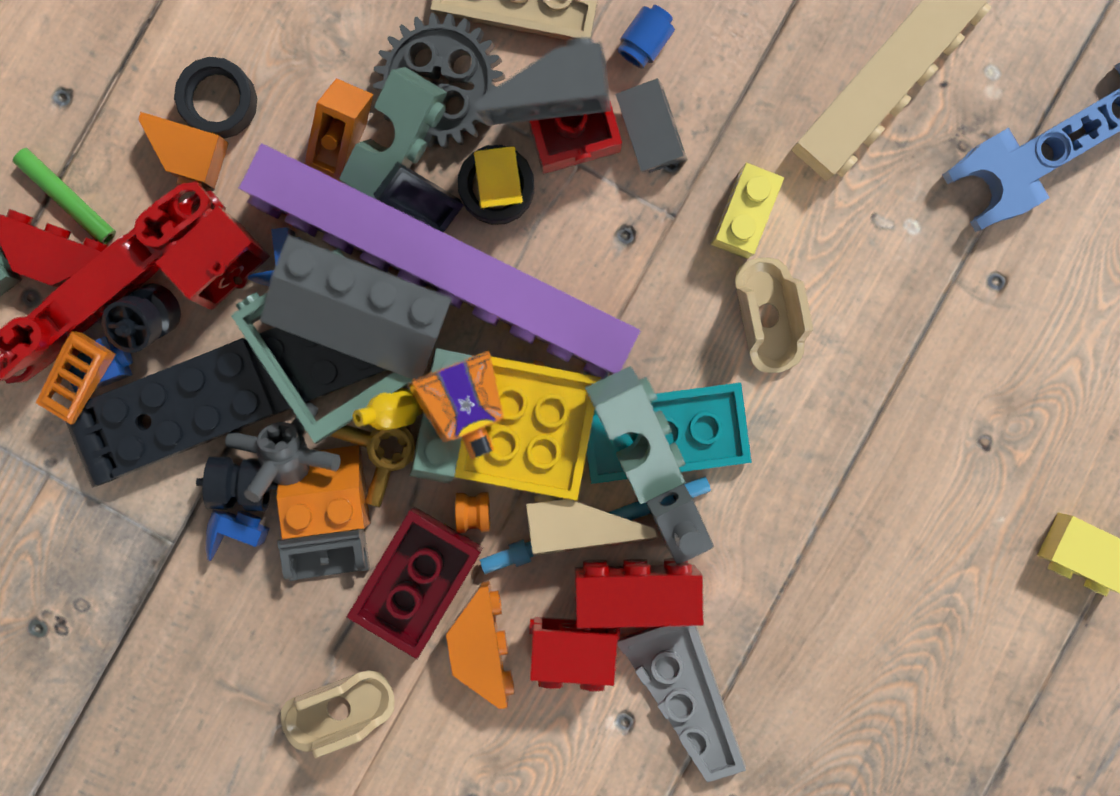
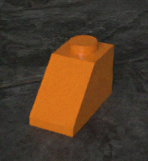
(337, 127)
(185, 151)

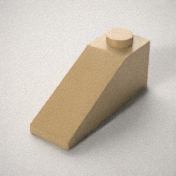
(573, 526)

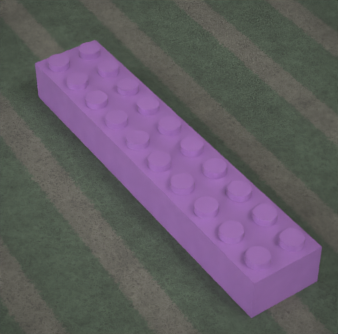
(438, 260)

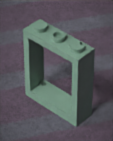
(249, 312)

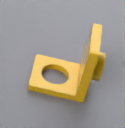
(497, 177)

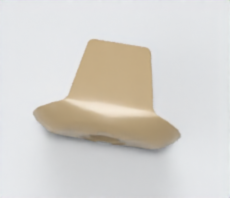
(771, 283)
(311, 727)

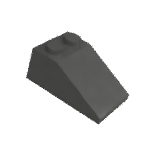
(559, 84)

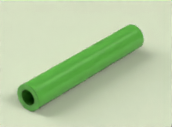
(63, 196)

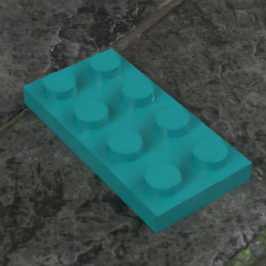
(703, 423)

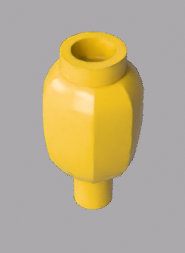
(389, 410)

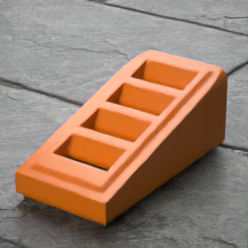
(67, 357)

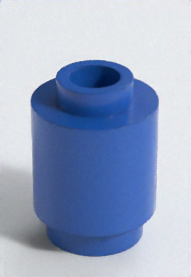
(646, 36)

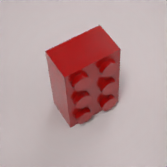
(638, 594)

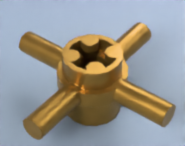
(383, 465)

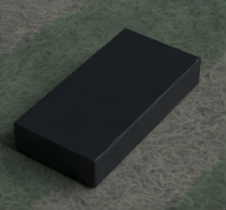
(418, 197)

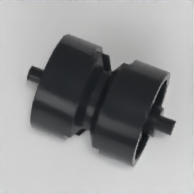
(141, 318)
(226, 483)

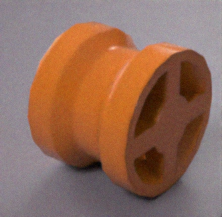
(472, 512)

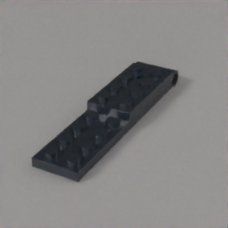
(203, 402)

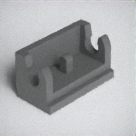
(651, 126)
(323, 554)

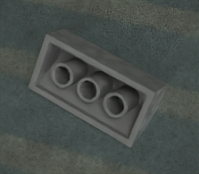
(354, 308)

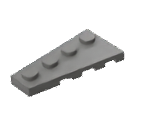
(683, 684)

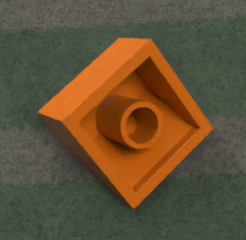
(326, 498)

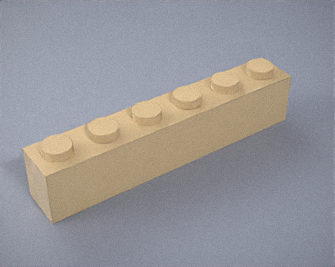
(884, 82)

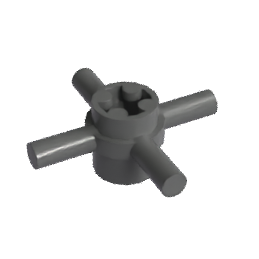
(281, 454)

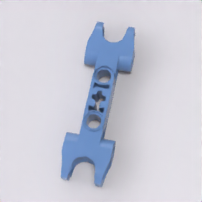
(1015, 169)

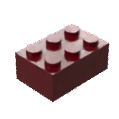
(414, 582)

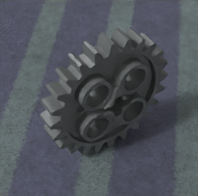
(447, 46)

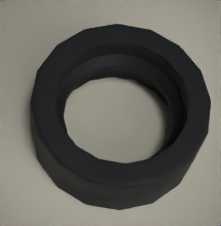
(196, 73)
(489, 215)

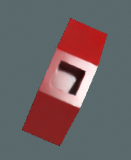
(42, 253)

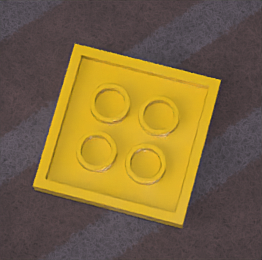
(542, 431)

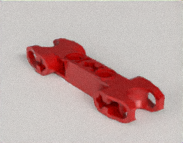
(114, 273)

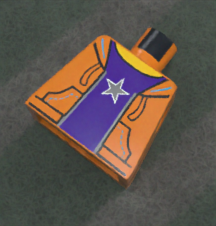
(461, 402)

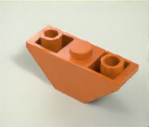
(478, 647)

